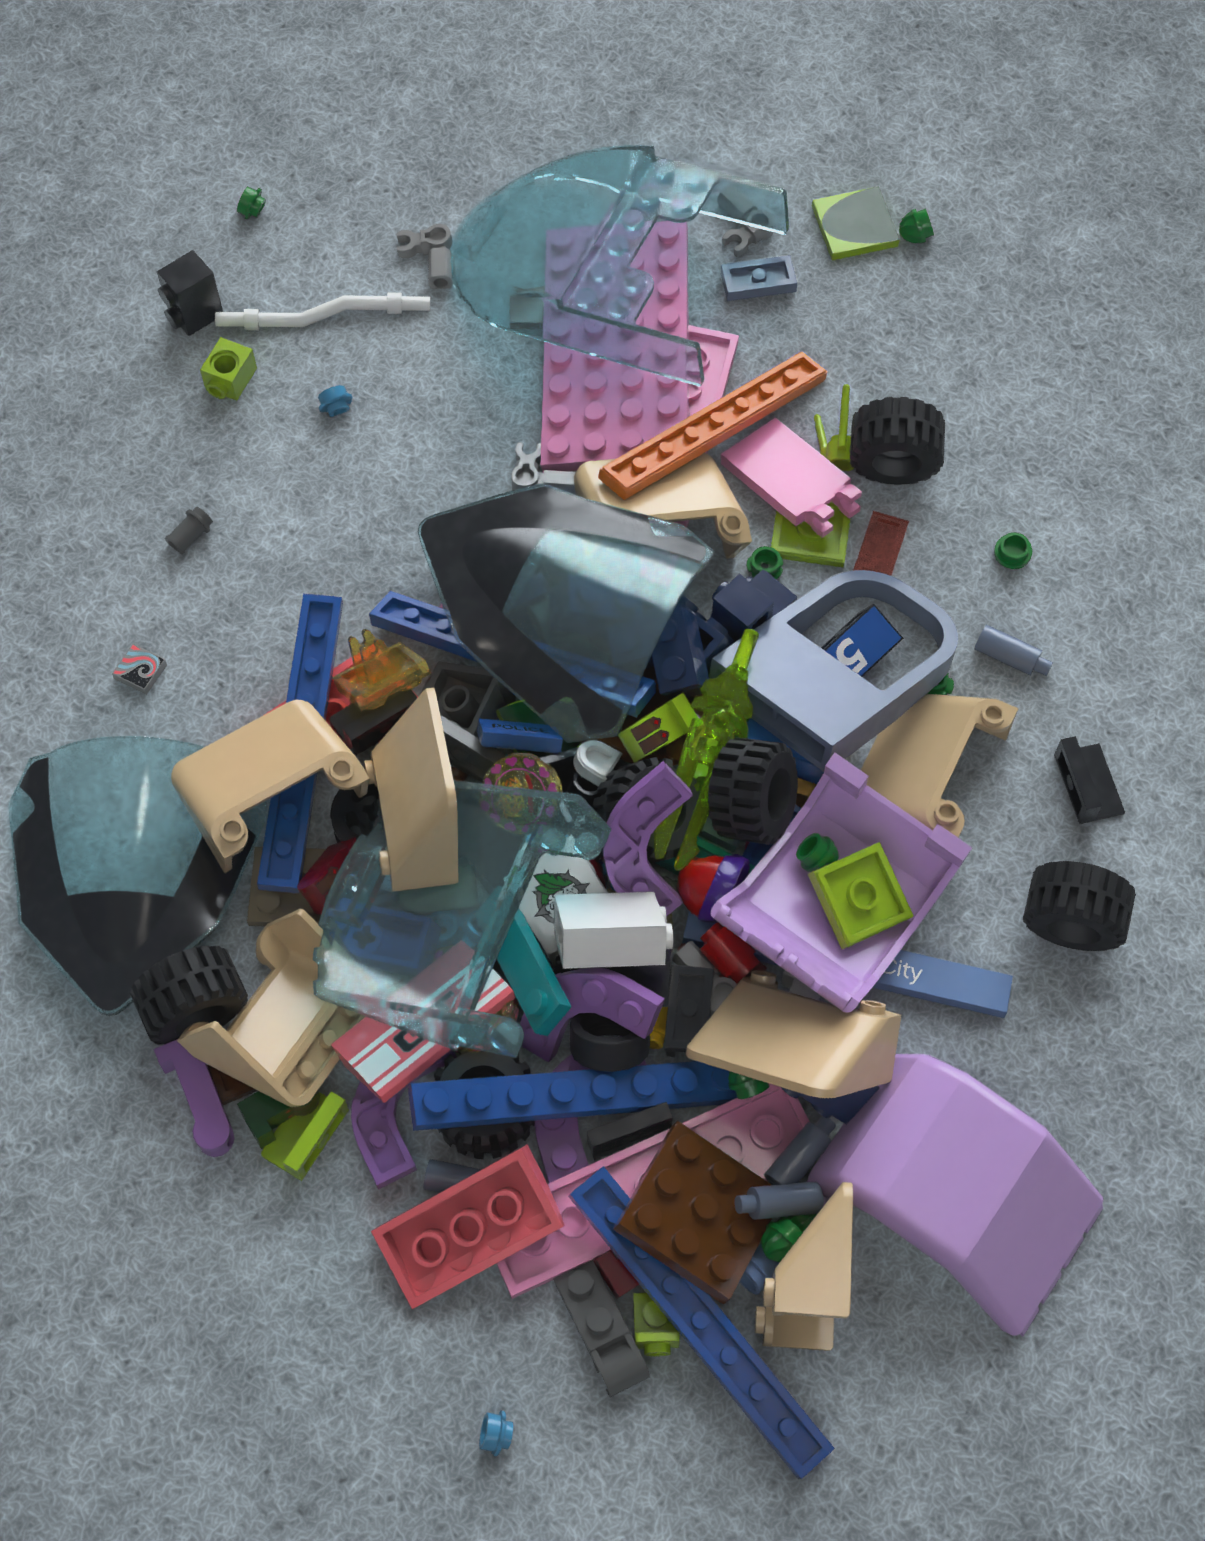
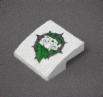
(555, 877)

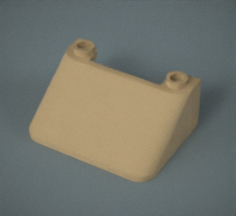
(683, 495)
(921, 750)
(255, 766)
(416, 799)
(284, 1030)
(798, 1040)
(811, 1281)

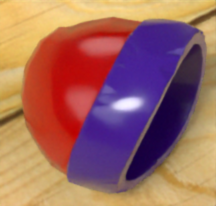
(708, 880)

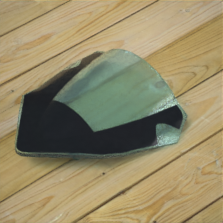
(561, 597)
(115, 863)

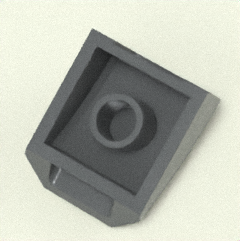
(467, 694)

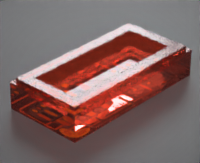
(881, 543)

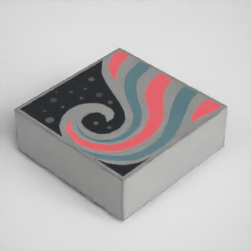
(139, 669)

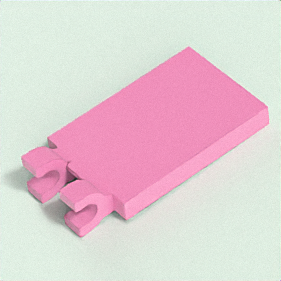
(792, 476)

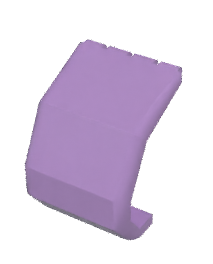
(781, 911)
(965, 1184)

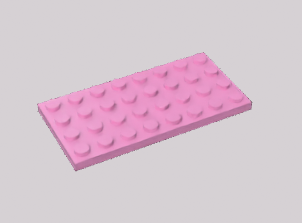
(608, 408)

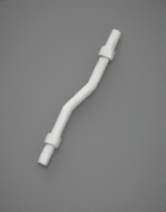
(252, 319)

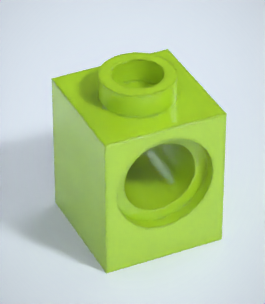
(225, 358)

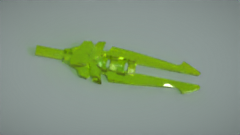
(725, 714)

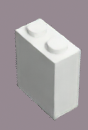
(611, 930)

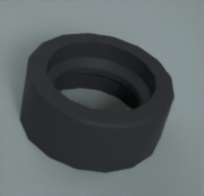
(605, 1052)

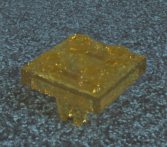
(379, 671)

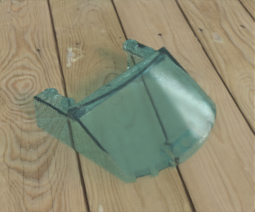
(428, 951)

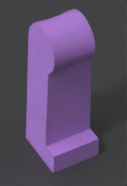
(211, 1127)

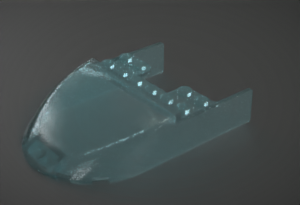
(559, 243)

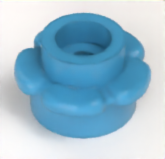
(335, 400)
(495, 1433)

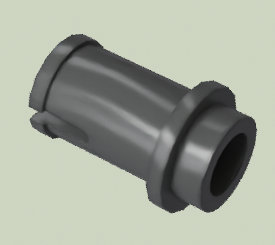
(189, 529)

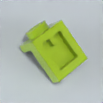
(652, 1328)

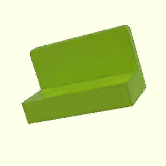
(304, 1137)

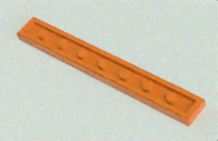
(711, 425)

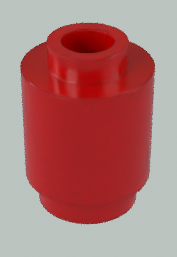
(728, 952)

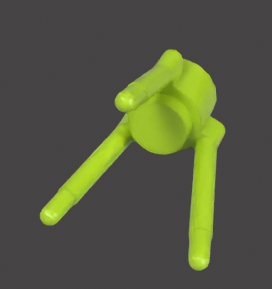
(837, 449)

